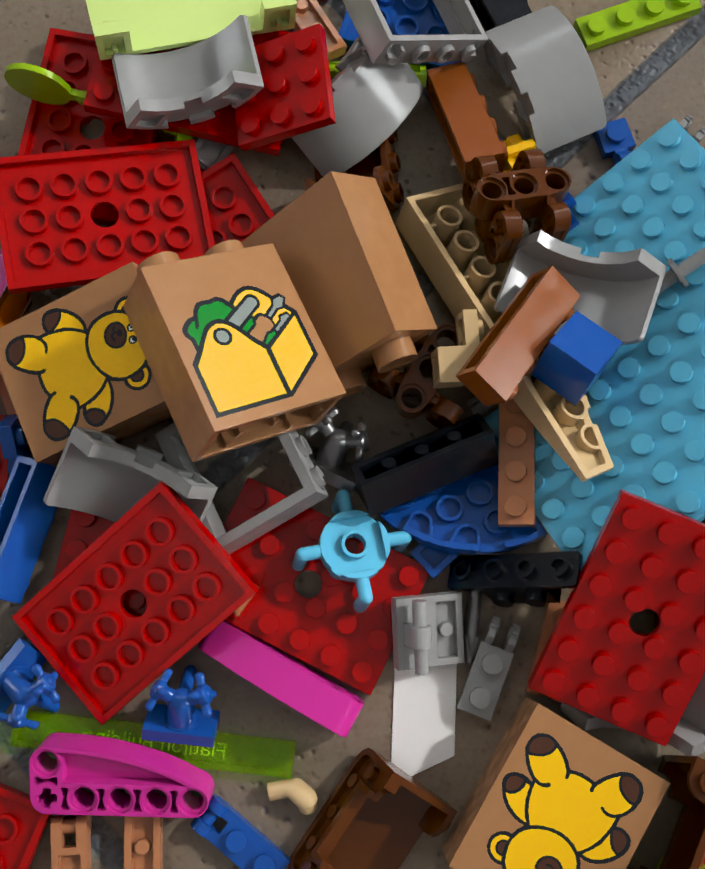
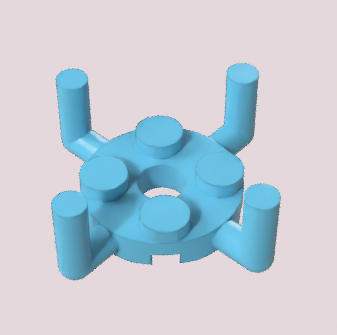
(342, 563)

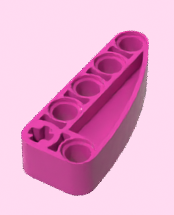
(283, 677)
(112, 764)

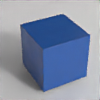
(576, 357)

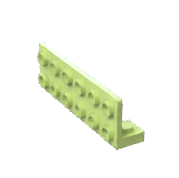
(171, 24)

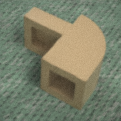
(449, 360)

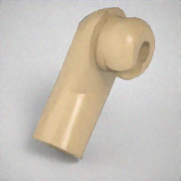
(297, 791)

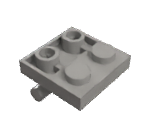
(427, 631)

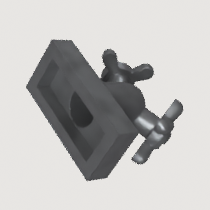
(334, 449)

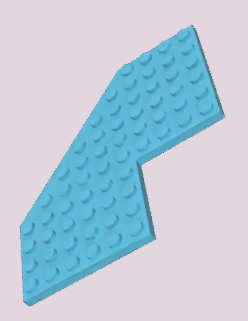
(651, 390)

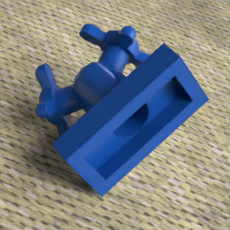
(18, 685)
(180, 720)

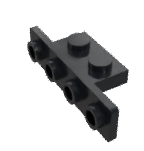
(517, 577)

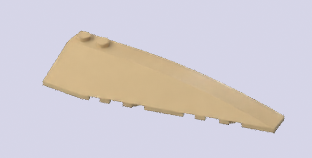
(455, 261)

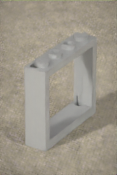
(461, 44)
(298, 454)

